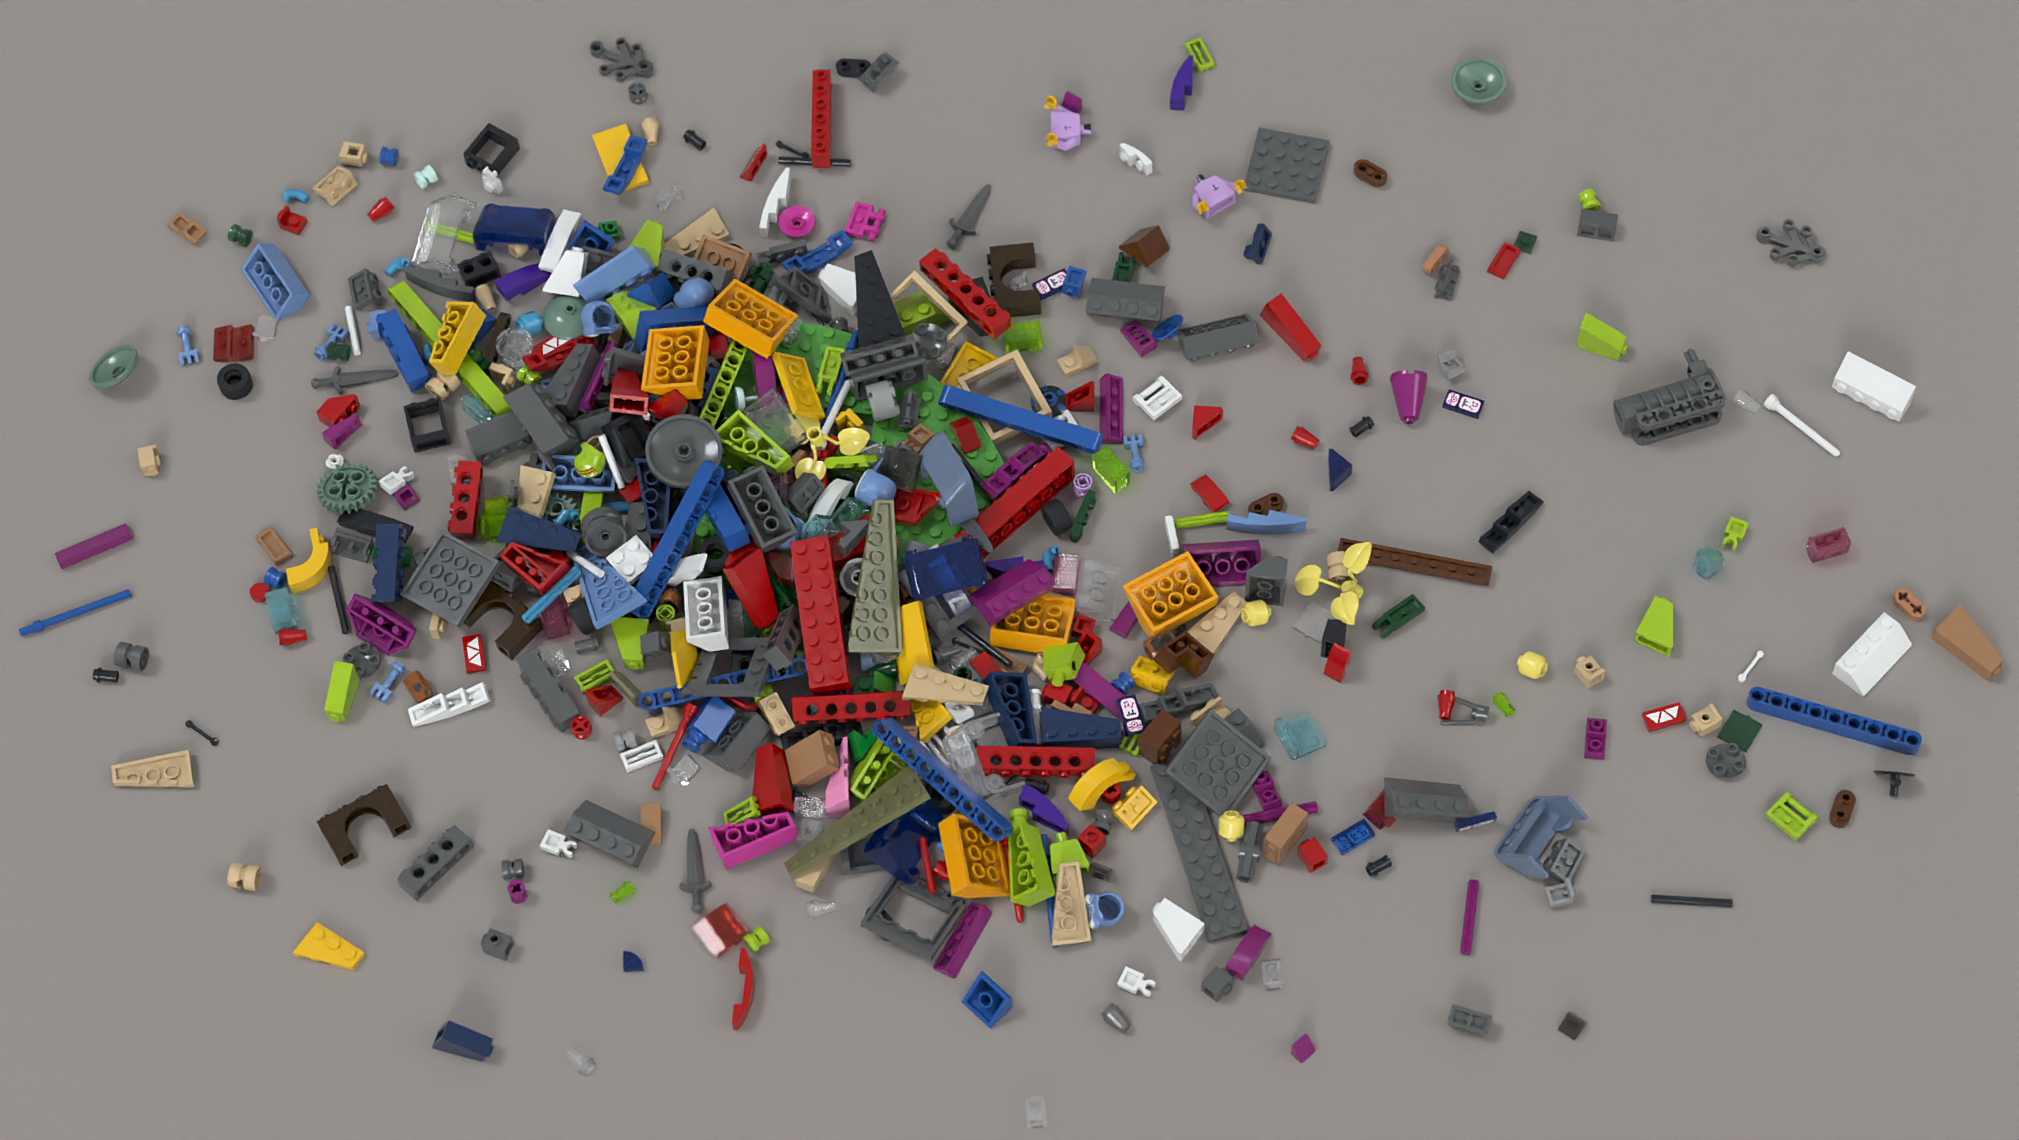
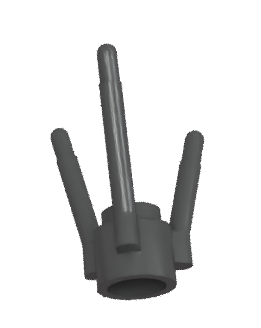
(1479, 712)

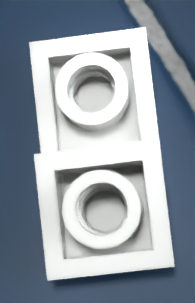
(1133, 156)

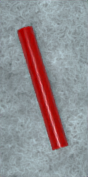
(927, 865)

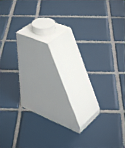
(568, 272)
(840, 286)
(1177, 927)

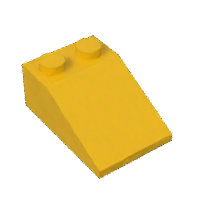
(683, 656)

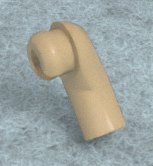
(1038, 667)

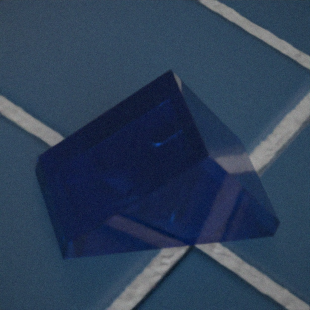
(1338, 468)

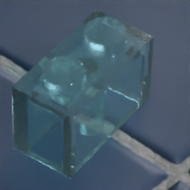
(281, 609)

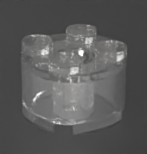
(512, 346)

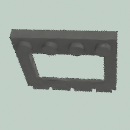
(933, 611)
(754, 679)
(908, 938)

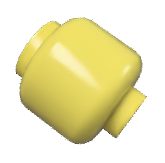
(1255, 613)
(1532, 665)
(1231, 825)

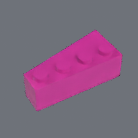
(752, 838)

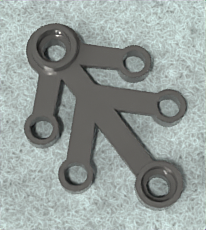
(622, 60)
(1793, 245)

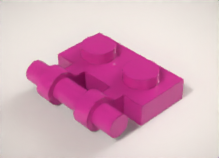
(859, 220)

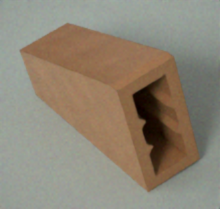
(1968, 643)

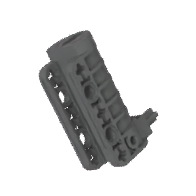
(1672, 405)

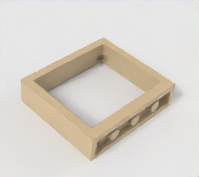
(936, 298)
(1015, 358)

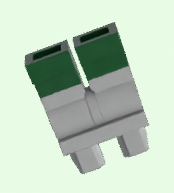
(763, 284)

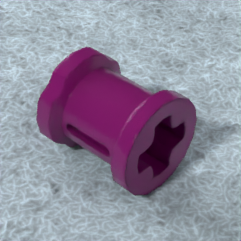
(517, 891)

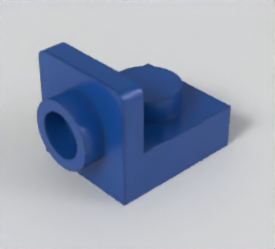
(1073, 281)

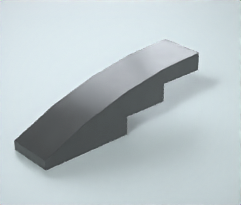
(434, 282)
(1180, 703)

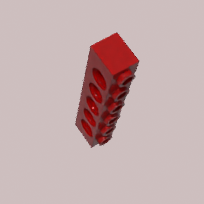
(821, 118)
(994, 325)
(800, 703)
(1043, 755)

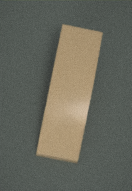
(811, 878)

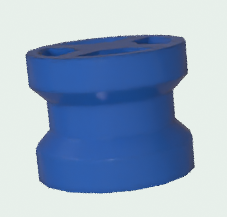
(389, 156)
(275, 578)
(1123, 683)
(693, 741)

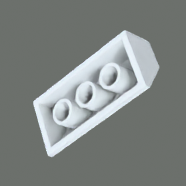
(1874, 386)
(706, 613)
(1872, 655)

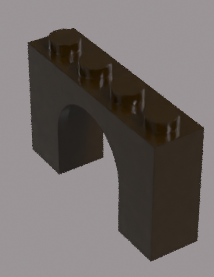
(1006, 259)
(519, 633)
(379, 803)

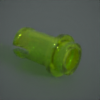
(483, 527)
(1503, 704)
(622, 892)

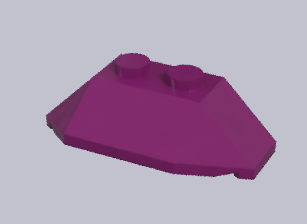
(380, 625)

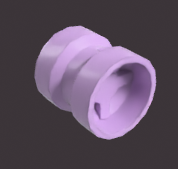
(1082, 484)

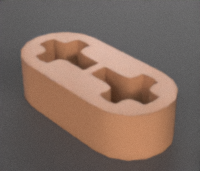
(1435, 259)
(1908, 605)

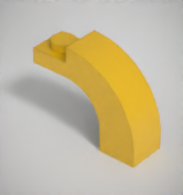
(314, 569)
(1097, 780)

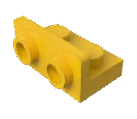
(848, 419)
(1150, 675)
(1134, 806)

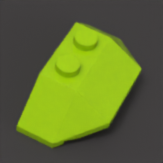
(918, 310)
(627, 311)
(875, 769)

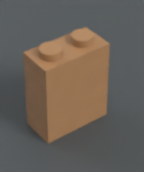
(812, 759)
(1285, 833)

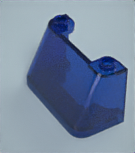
(513, 226)
(945, 569)
(897, 843)

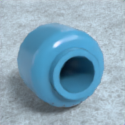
(530, 322)

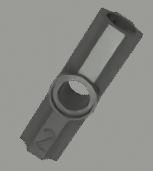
(1249, 851)

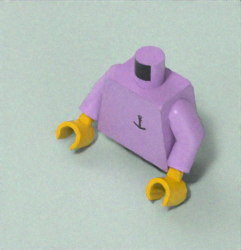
(1064, 127)
(1214, 194)

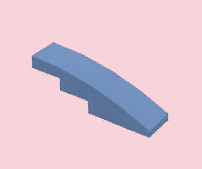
(1274, 523)

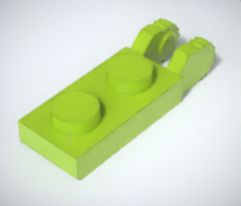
(829, 369)
(848, 461)

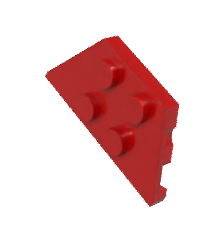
(913, 507)

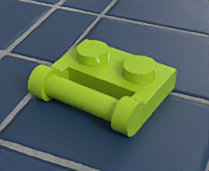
(1787, 819)

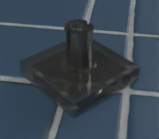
(902, 467)

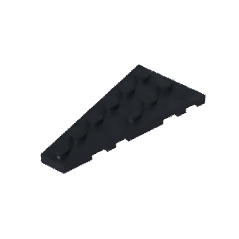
(875, 310)

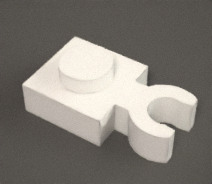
(490, 181)
(394, 482)
(555, 843)
(1133, 981)

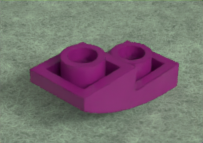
(1595, 738)
(1266, 791)

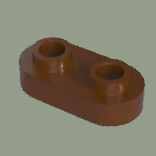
(1371, 173)
(1266, 504)
(1842, 807)

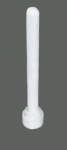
(1773, 403)
(834, 411)

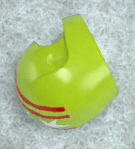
(589, 462)

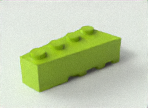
(750, 443)
(1028, 866)

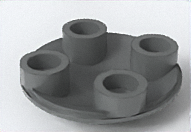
(930, 340)
(365, 659)
(1725, 760)

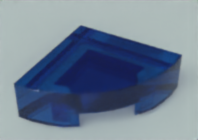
(631, 962)

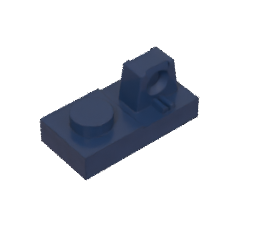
(1259, 245)

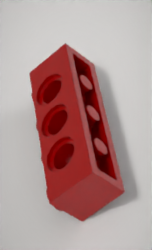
(466, 528)

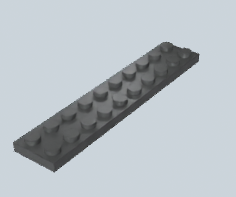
(1200, 858)

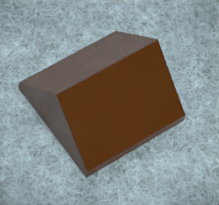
(1146, 245)

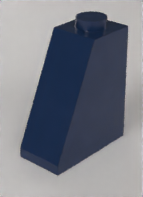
(463, 1042)

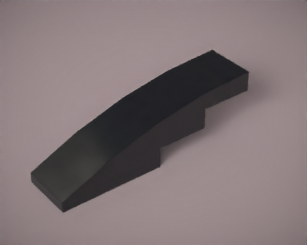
(1511, 521)
(366, 522)
(837, 729)

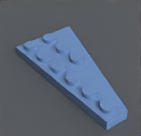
(606, 596)

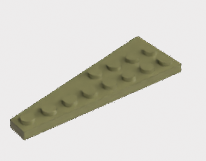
(876, 609)
(881, 807)

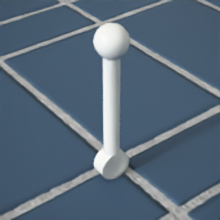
(1742, 677)

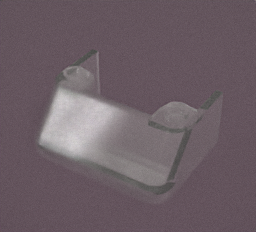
(440, 233)
(966, 764)

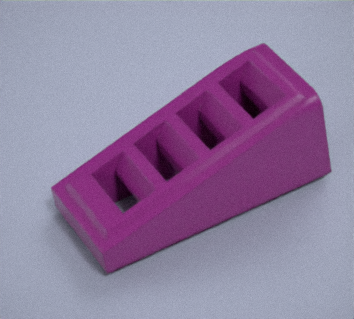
(1143, 349)
(341, 431)

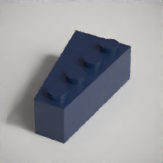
(537, 531)

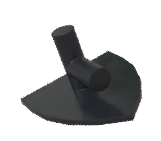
(1895, 781)

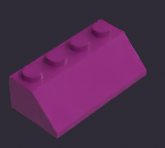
(1225, 561)
(1012, 591)

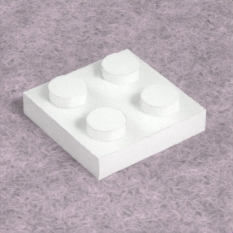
(630, 559)

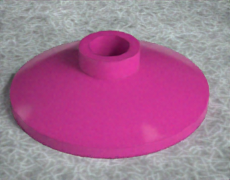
(793, 216)

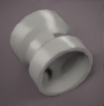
(625, 739)

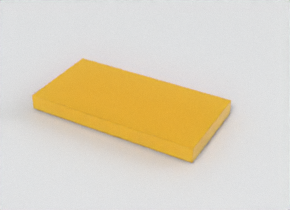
(610, 149)
(798, 386)
(914, 641)

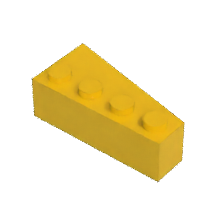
(456, 336)

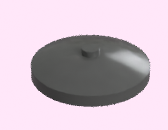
(679, 447)

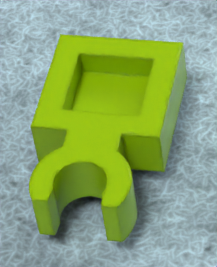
(1734, 531)

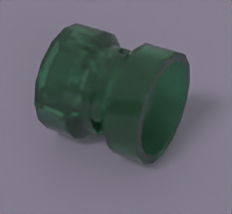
(240, 235)
(338, 351)

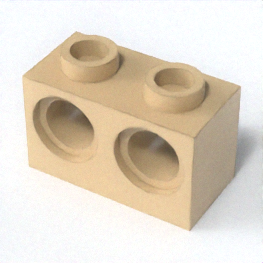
(775, 714)

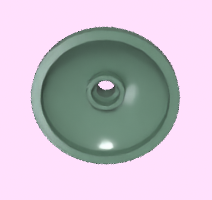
(1481, 74)
(560, 321)
(114, 367)

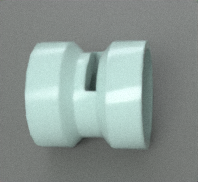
(425, 177)

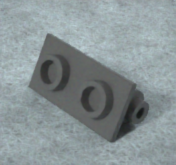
(1448, 274)
(909, 410)

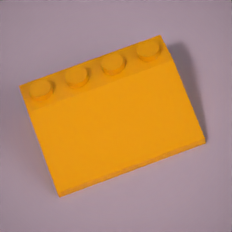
(750, 318)
(676, 361)
(1170, 595)
(1036, 626)
(973, 860)

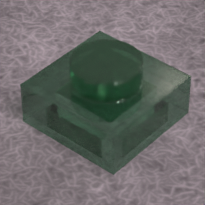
(1525, 242)

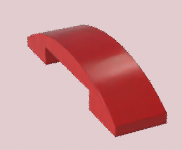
(554, 359)
(741, 1011)

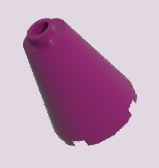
(1408, 393)

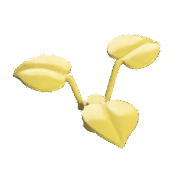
(850, 441)
(1347, 604)

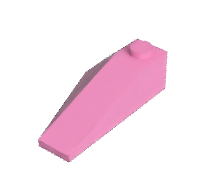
(837, 792)

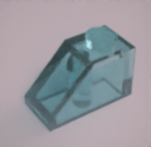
(848, 511)
(818, 526)
(1708, 562)

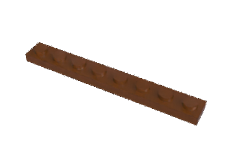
(1425, 563)

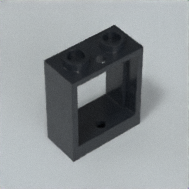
(498, 136)
(428, 440)
(617, 443)

